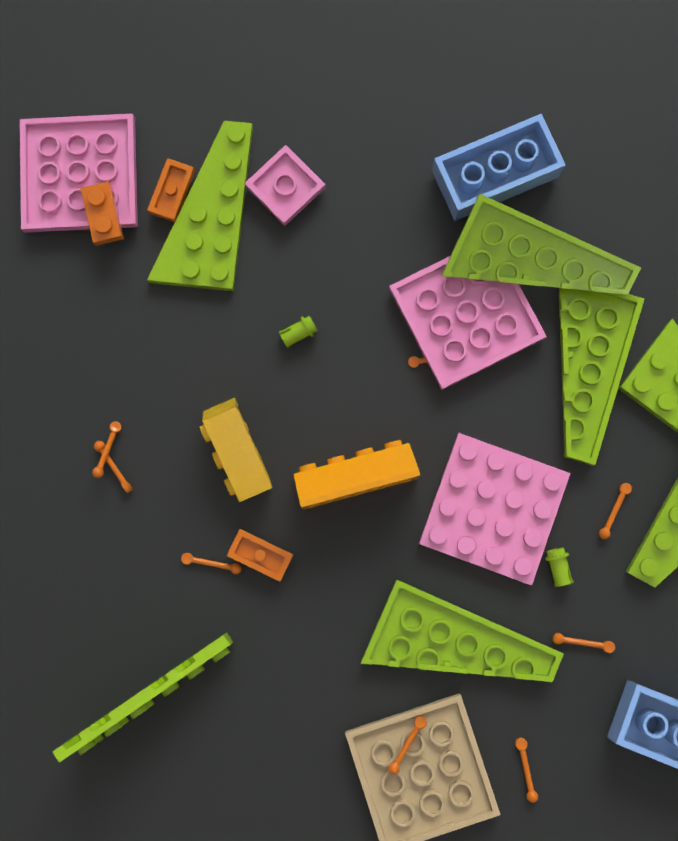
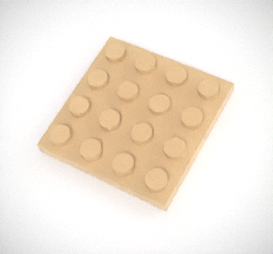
(439, 779)

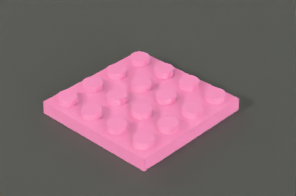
(71, 154)
(464, 321)
(494, 509)

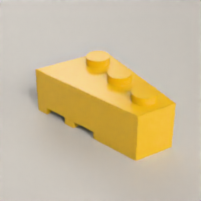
(235, 450)

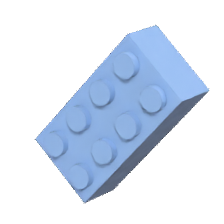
(498, 166)
(647, 723)

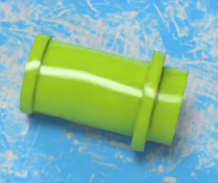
(298, 331)
(559, 566)

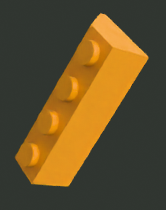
(355, 475)

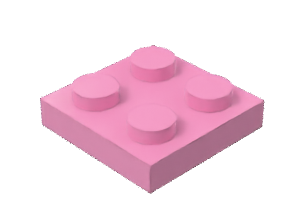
(285, 185)

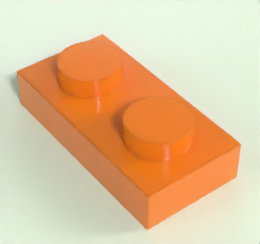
(171, 190)
(101, 213)
(260, 555)

